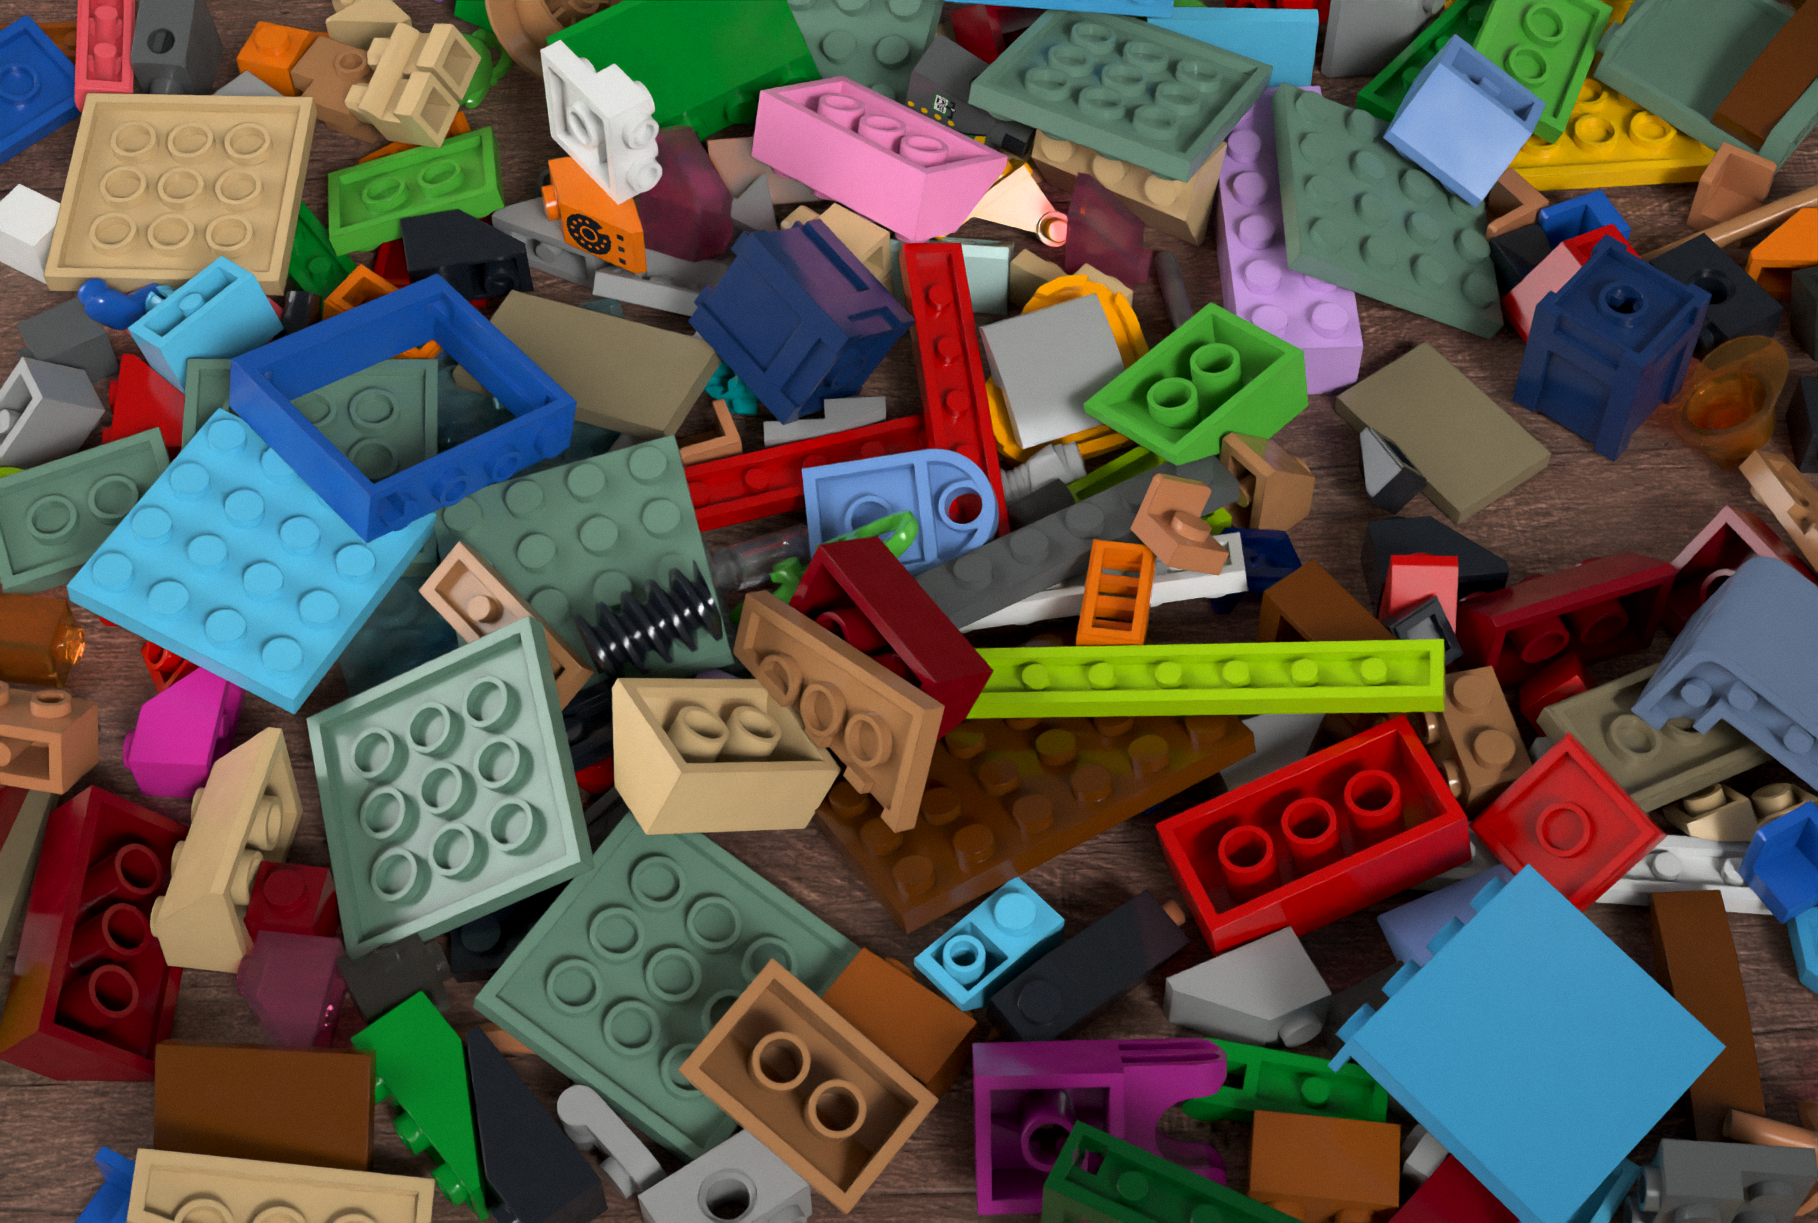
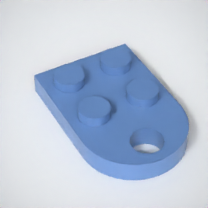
(922, 481)

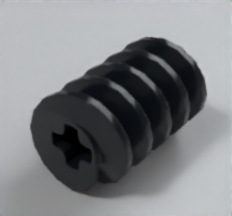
(650, 624)

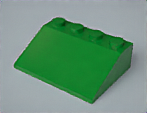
(697, 55)

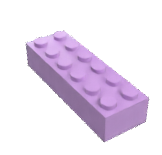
(1255, 266)

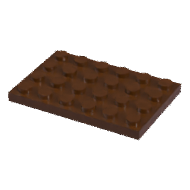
(1019, 795)

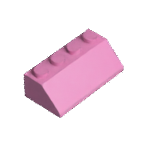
(874, 156)

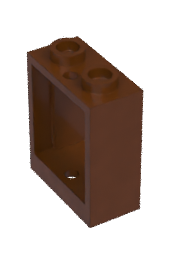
(1314, 609)

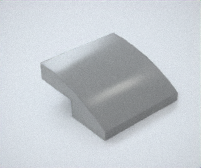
(667, 285)
(1052, 366)

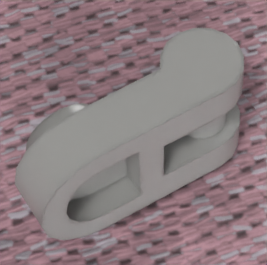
(594, 1125)

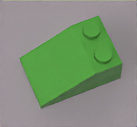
(1204, 384)

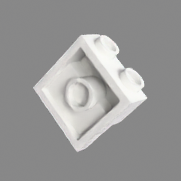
(602, 122)

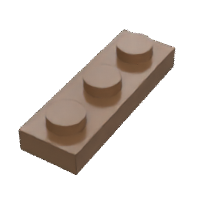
(481, 601)

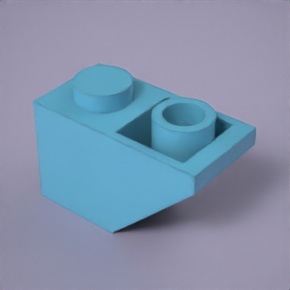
(992, 945)

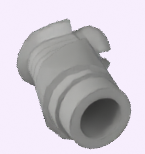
(1043, 468)

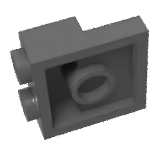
(1721, 1183)

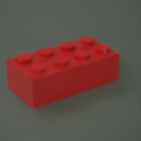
(1316, 839)

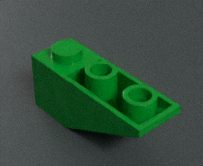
(430, 1089)

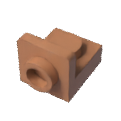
(1173, 528)

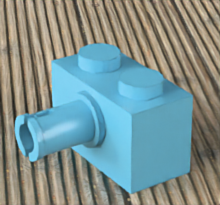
(209, 317)

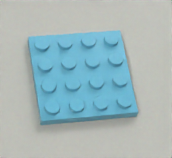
(243, 567)

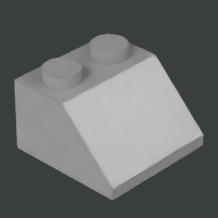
(1372, 33)

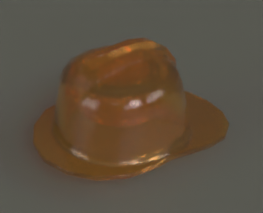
(1733, 399)

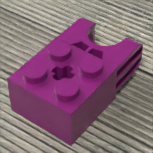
(1100, 1082)

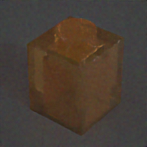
(38, 640)

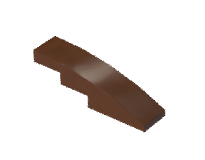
(1773, 81)
(1703, 974)

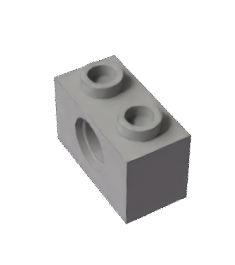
(731, 1172)

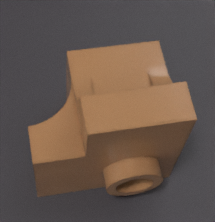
(327, 75)

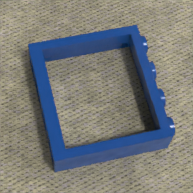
(374, 334)

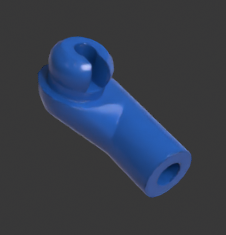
(112, 306)

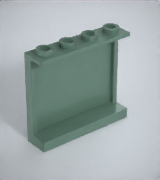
(1687, 59)

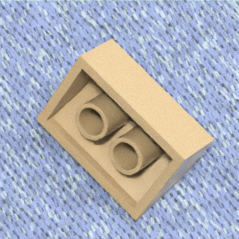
(1160, 203)
(714, 757)
(237, 822)

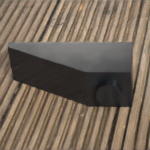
(1087, 973)
(526, 1155)

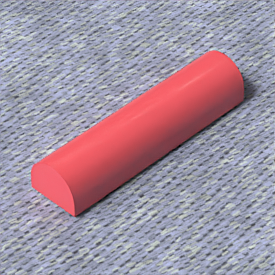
(104, 48)

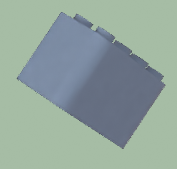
(1750, 662)

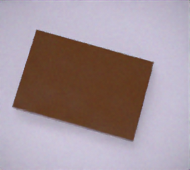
(266, 1102)

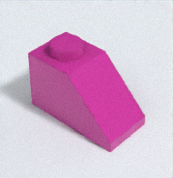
(183, 735)

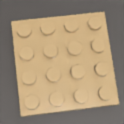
(178, 183)

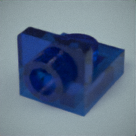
(1267, 560)

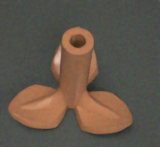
(1764, 1131)

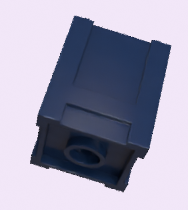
(799, 318)
(1610, 346)

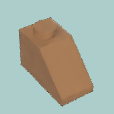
(1272, 484)

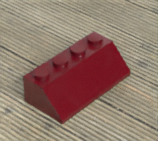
(88, 972)

